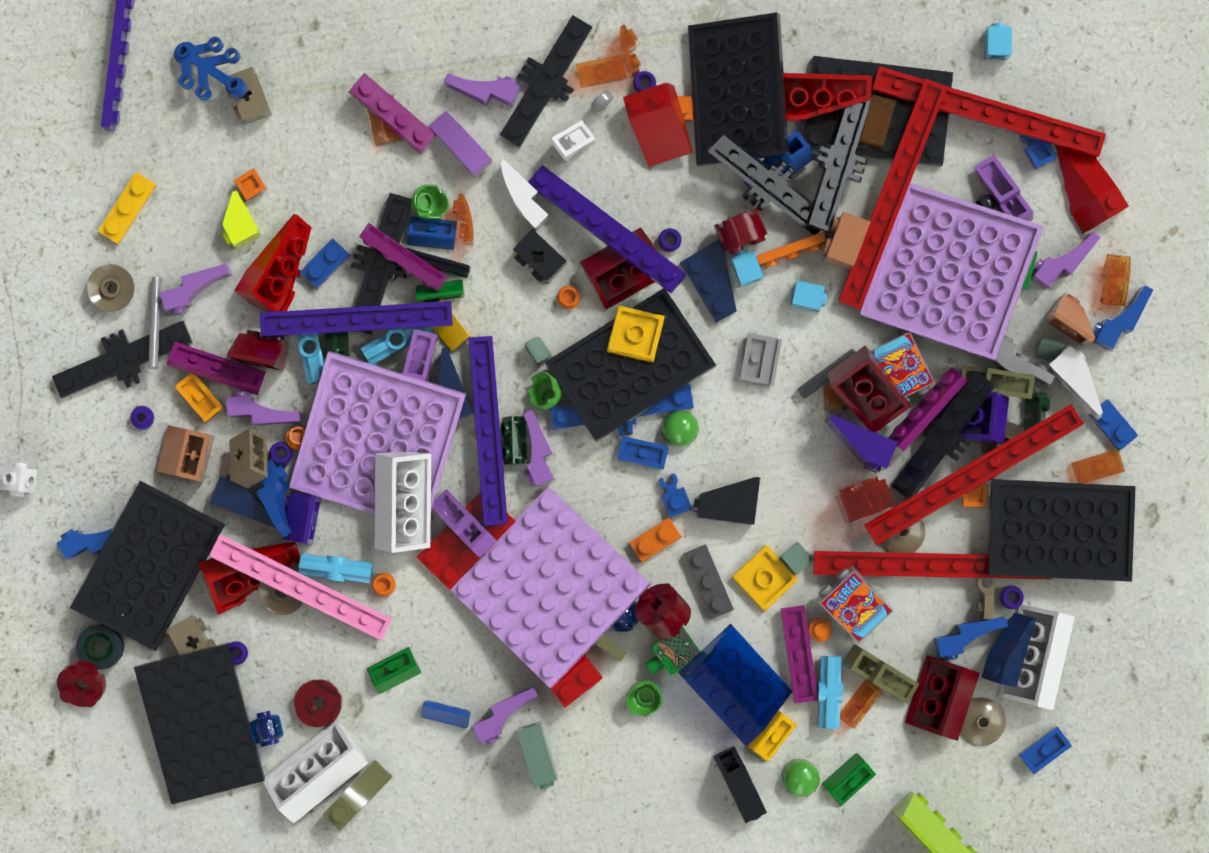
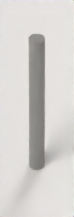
(154, 323)

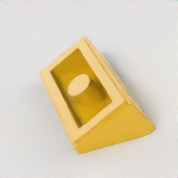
(453, 335)
(773, 736)

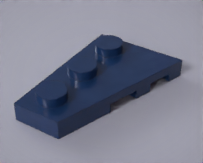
(711, 280)

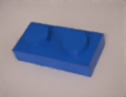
(325, 263)
(1114, 426)
(643, 452)
(1045, 750)

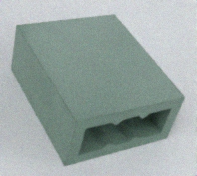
(537, 755)

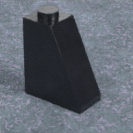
(730, 503)
(740, 784)

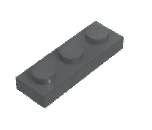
(708, 581)

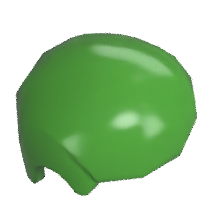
(429, 202)
(544, 391)
(679, 428)
(643, 698)
(800, 777)

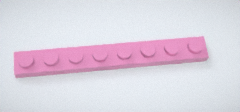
(300, 587)

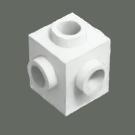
(17, 479)

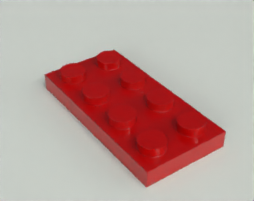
(449, 555)

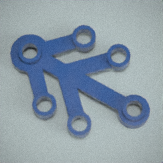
(206, 66)

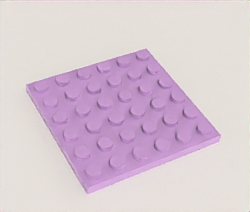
(952, 271)
(368, 413)
(550, 587)

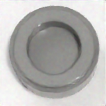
(602, 100)

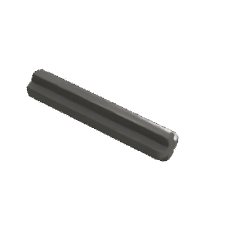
(821, 378)

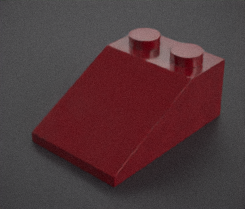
(259, 351)
(868, 389)

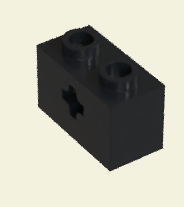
(535, 244)

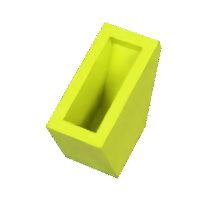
(238, 223)

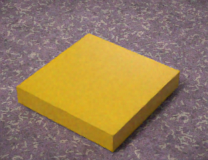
(635, 334)
(764, 578)

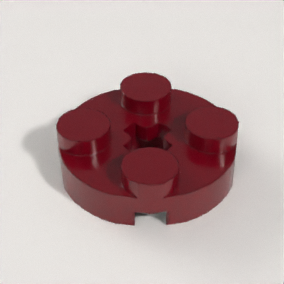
(314, 689)
(74, 694)

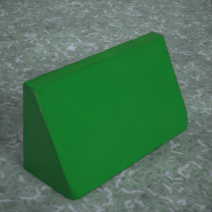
(449, 290)
(394, 670)
(848, 779)

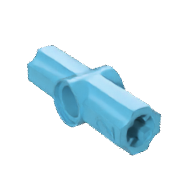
(382, 348)
(313, 362)
(335, 568)
(829, 692)

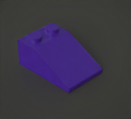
(989, 422)
(864, 444)

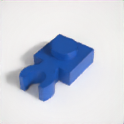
(1038, 152)
(675, 499)

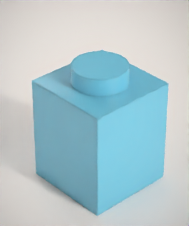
(998, 42)
(746, 267)
(808, 296)

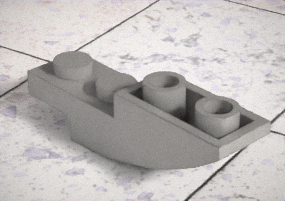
(1020, 363)

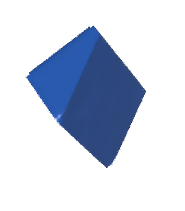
(431, 233)
(446, 714)

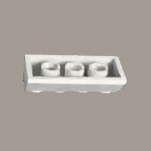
(402, 501)
(1043, 660)
(314, 771)

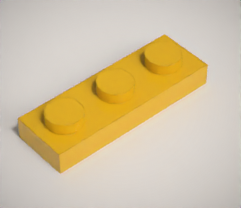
(127, 208)

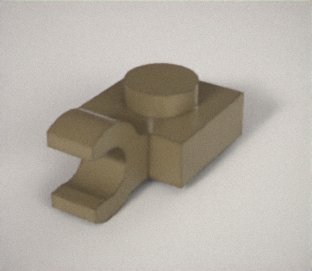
(985, 606)

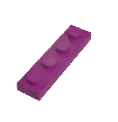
(392, 113)
(396, 252)
(216, 368)
(928, 408)
(799, 654)

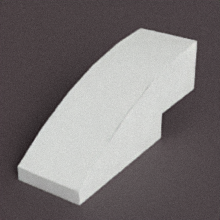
(523, 196)

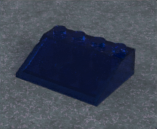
(736, 684)

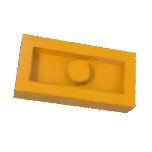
(199, 397)

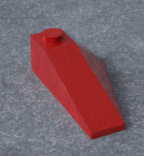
(822, 93)
(1089, 189)
(272, 275)
(230, 587)

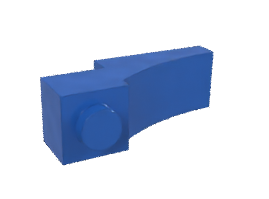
(1108, 330)
(274, 496)
(76, 542)
(952, 645)

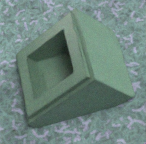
(1048, 349)
(537, 350)
(796, 558)

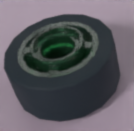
(113, 646)

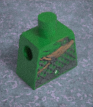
(672, 653)

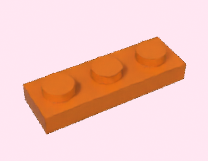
(791, 251)

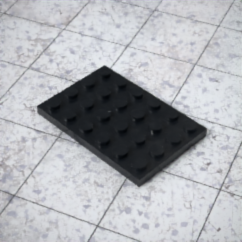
(739, 85)
(821, 128)
(614, 388)
(1061, 530)
(147, 565)
(199, 723)

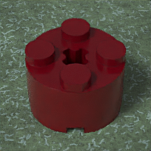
(741, 230)
(662, 611)

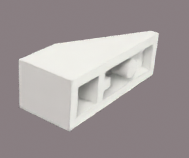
(1075, 376)

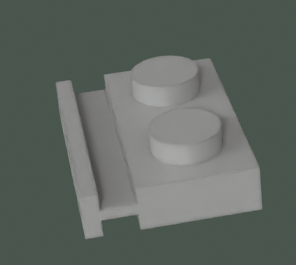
(760, 359)

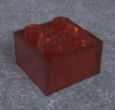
(865, 500)

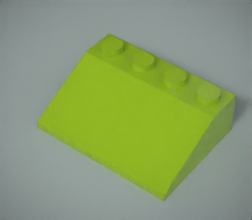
(928, 825)

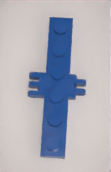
(565, 416)

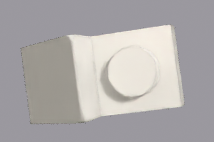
(572, 140)

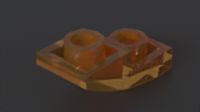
(627, 45)
(463, 213)
(1116, 282)

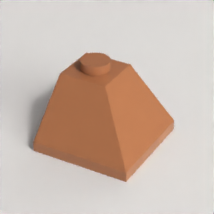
(1071, 320)

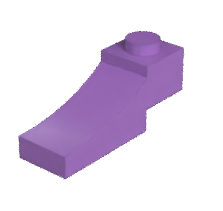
(502, 89)
(1048, 270)
(180, 298)
(420, 355)
(242, 405)
(538, 470)
(463, 523)
(490, 728)

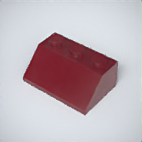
(613, 275)
(942, 698)

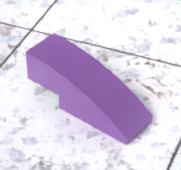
(460, 143)
(1003, 189)

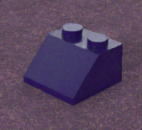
(302, 517)

